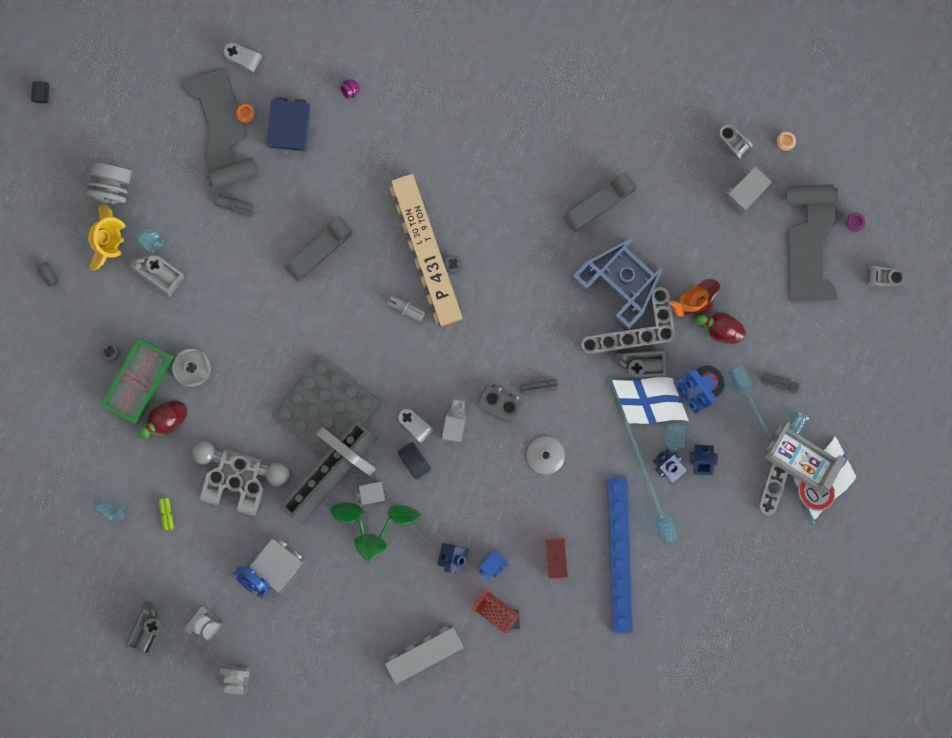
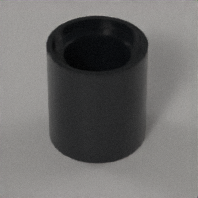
(40, 92)

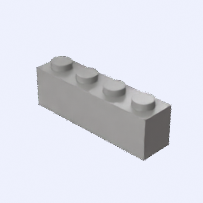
(424, 655)

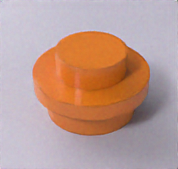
(245, 113)

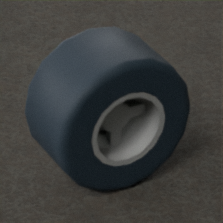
(414, 460)

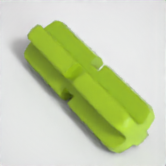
(165, 509)

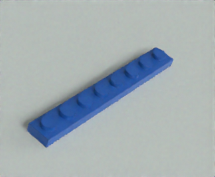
(619, 555)

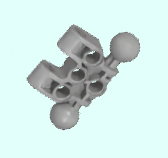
(205, 453)

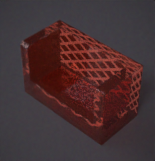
(556, 558)
(496, 611)

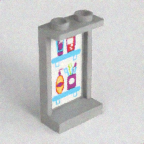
(803, 459)

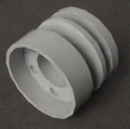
(108, 183)

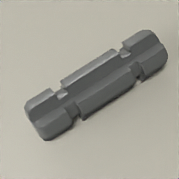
(780, 383)
(538, 386)

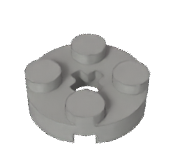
(197, 358)

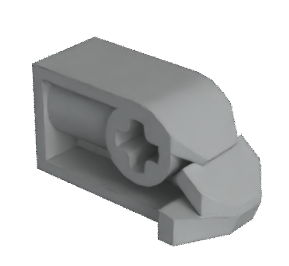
(164, 278)
(204, 624)
(235, 679)

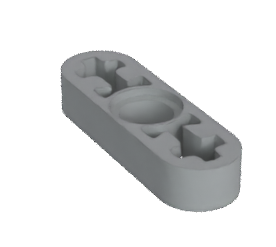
(765, 499)

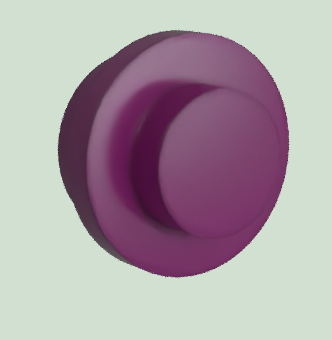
(855, 222)

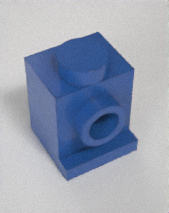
(492, 565)

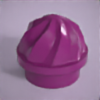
(349, 88)

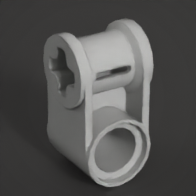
(245, 58)
(734, 142)
(883, 276)
(417, 427)

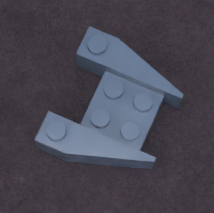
(625, 276)

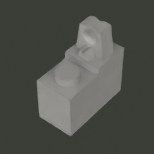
(455, 422)

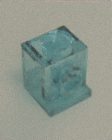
(150, 239)

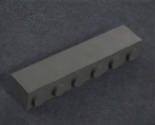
(326, 474)

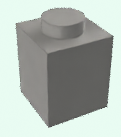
(371, 493)

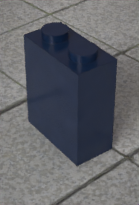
(288, 124)

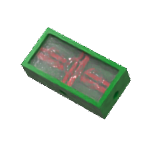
(138, 381)

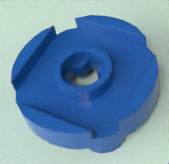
(250, 581)

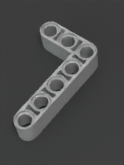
(636, 333)

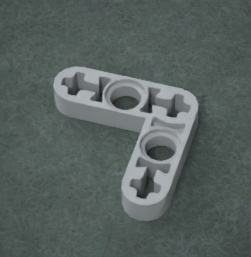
(345, 451)

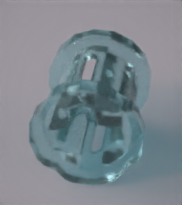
(798, 422)

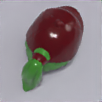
(721, 327)
(164, 419)

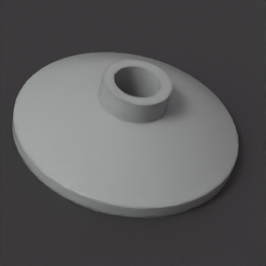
(549, 445)

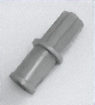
(406, 308)

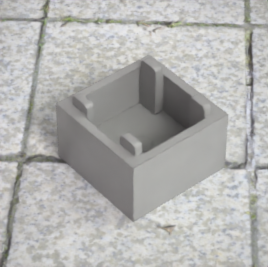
(747, 190)

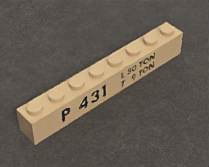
(426, 249)

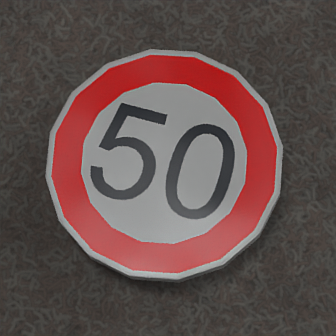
(813, 499)

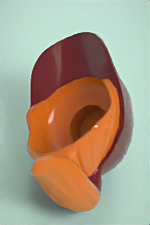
(697, 300)

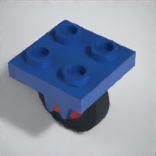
(700, 387)

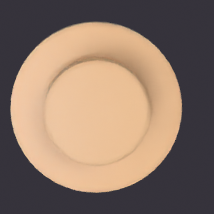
(786, 141)

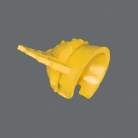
(105, 237)

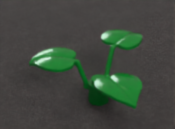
(370, 545)

